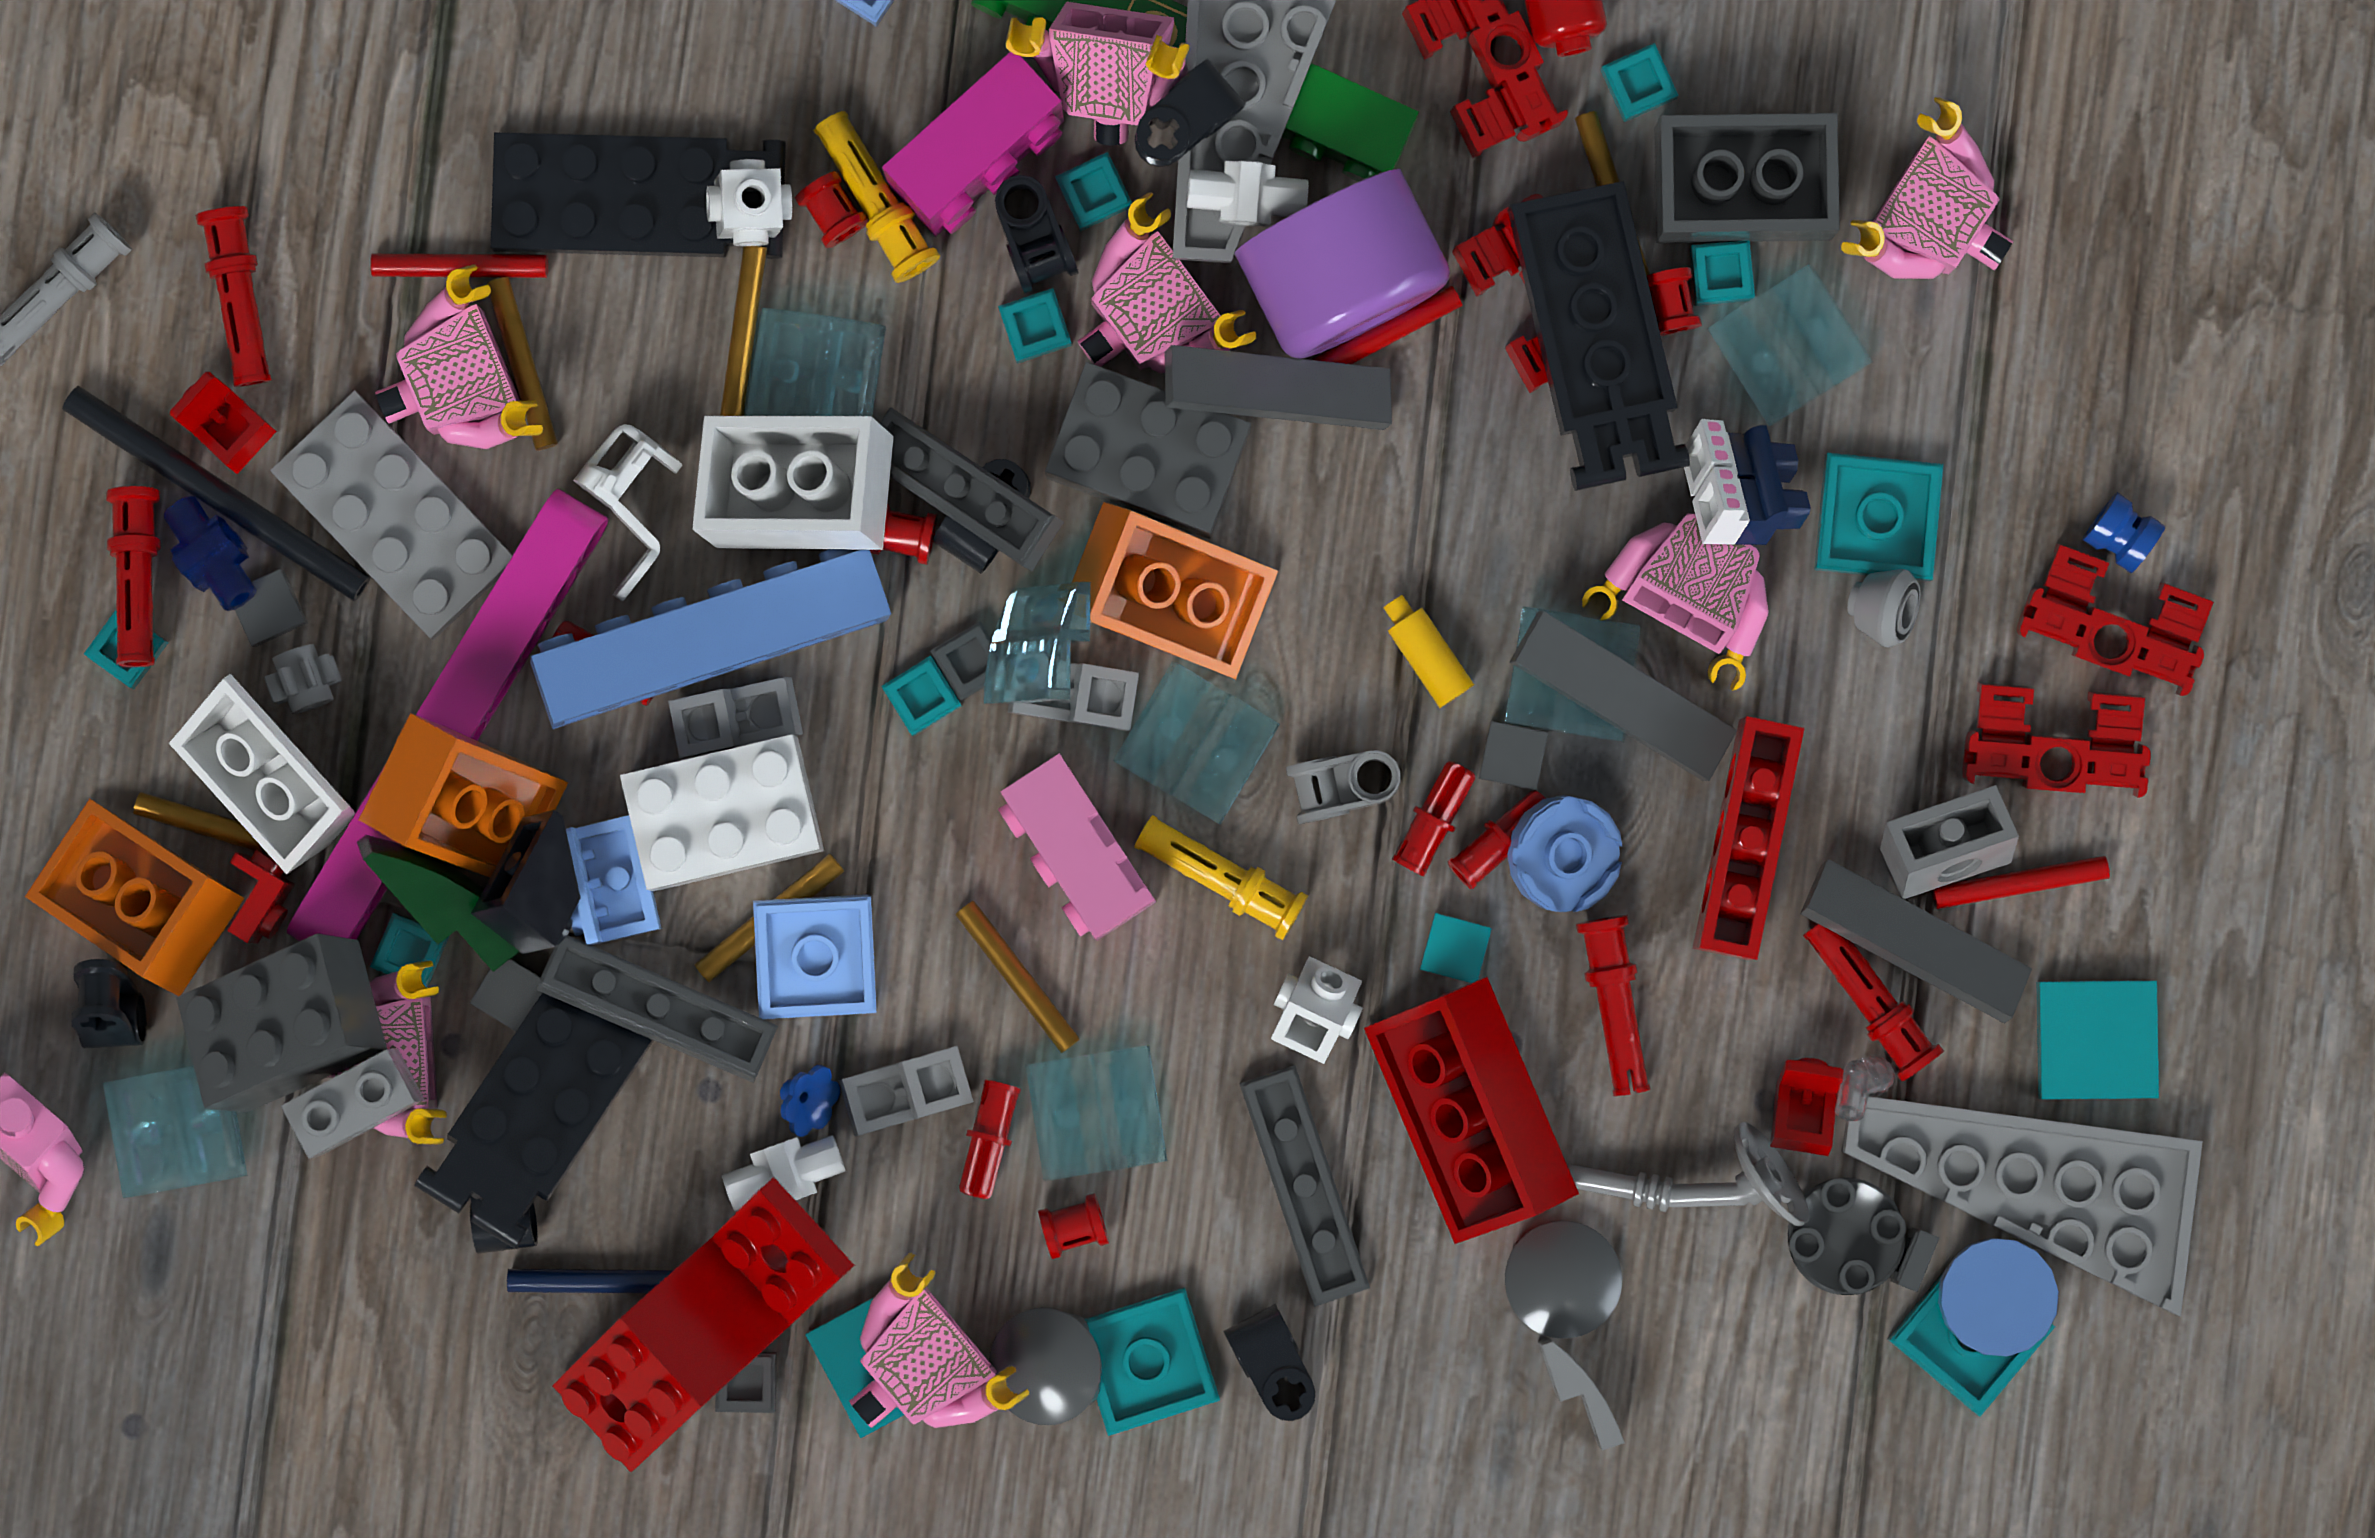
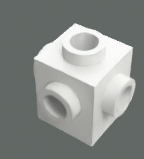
(737, 220)
(1316, 1009)

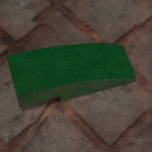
(435, 896)

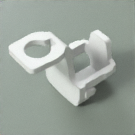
(609, 486)

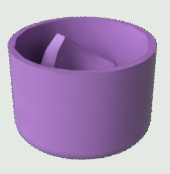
(1344, 265)

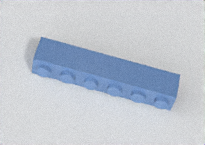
(710, 636)

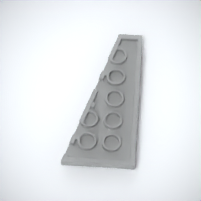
(1264, 56)
(2075, 1190)

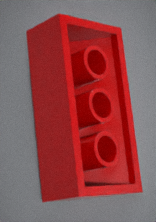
(1471, 1111)

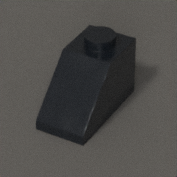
(532, 886)

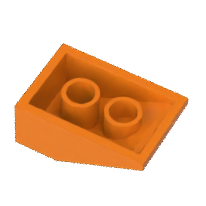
(1173, 589)
(456, 796)
(134, 898)

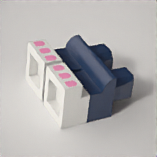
(1740, 485)

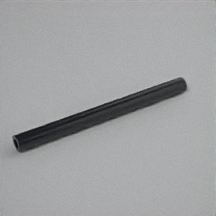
(216, 493)

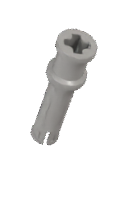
(71, 271)

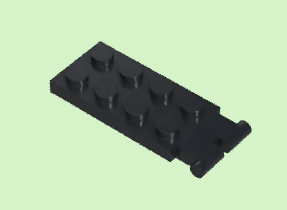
(615, 194)
(1598, 332)
(533, 1114)

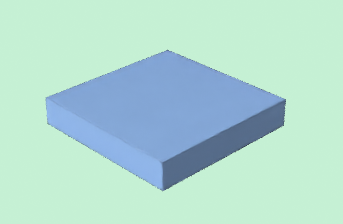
(814, 956)

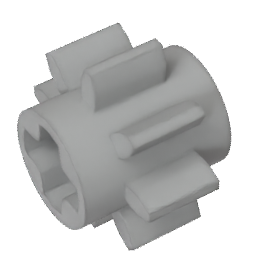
(302, 679)

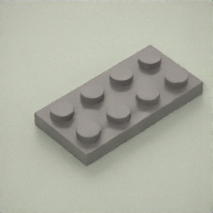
(393, 515)

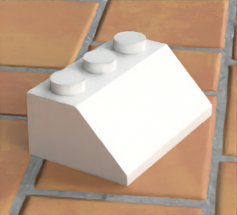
(261, 776)

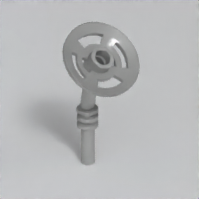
(1763, 1179)

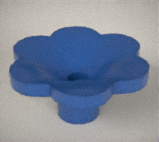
(809, 1100)

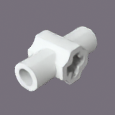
(1246, 193)
(791, 1164)

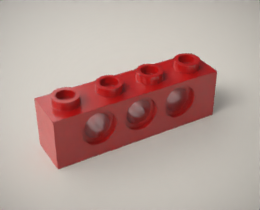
(1748, 838)

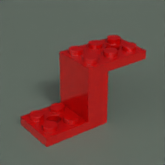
(702, 1325)

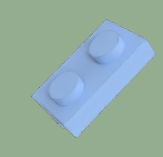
(610, 883)

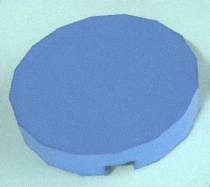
(1565, 854)
(1998, 1297)

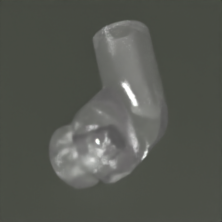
(1860, 1079)

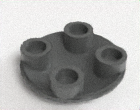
(1850, 1237)
(1563, 1279)
(1052, 1360)

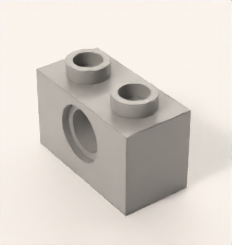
(1949, 842)
(352, 1103)

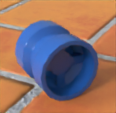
(2124, 532)

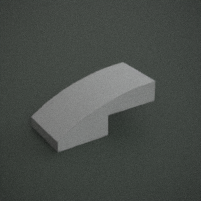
(1097, 698)
(735, 717)
(906, 1091)
(1571, 1381)

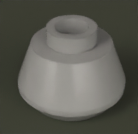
(1885, 606)

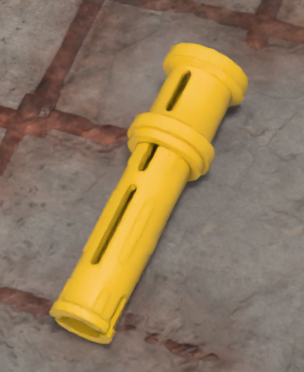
(889, 220)
(1246, 890)

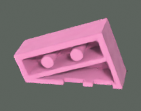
(1075, 849)

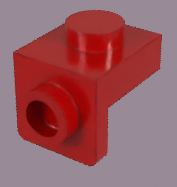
(222, 421)
(263, 909)
(1806, 1106)

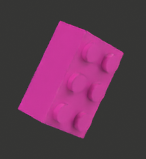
(975, 144)

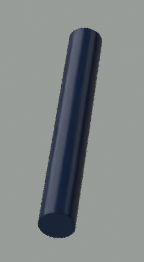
(584, 1280)

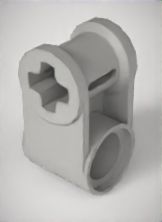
(1338, 785)

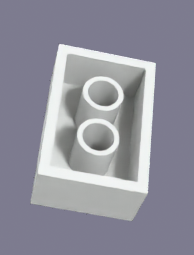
(793, 482)
(722, 813)

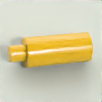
(1427, 652)

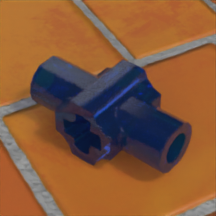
(209, 553)

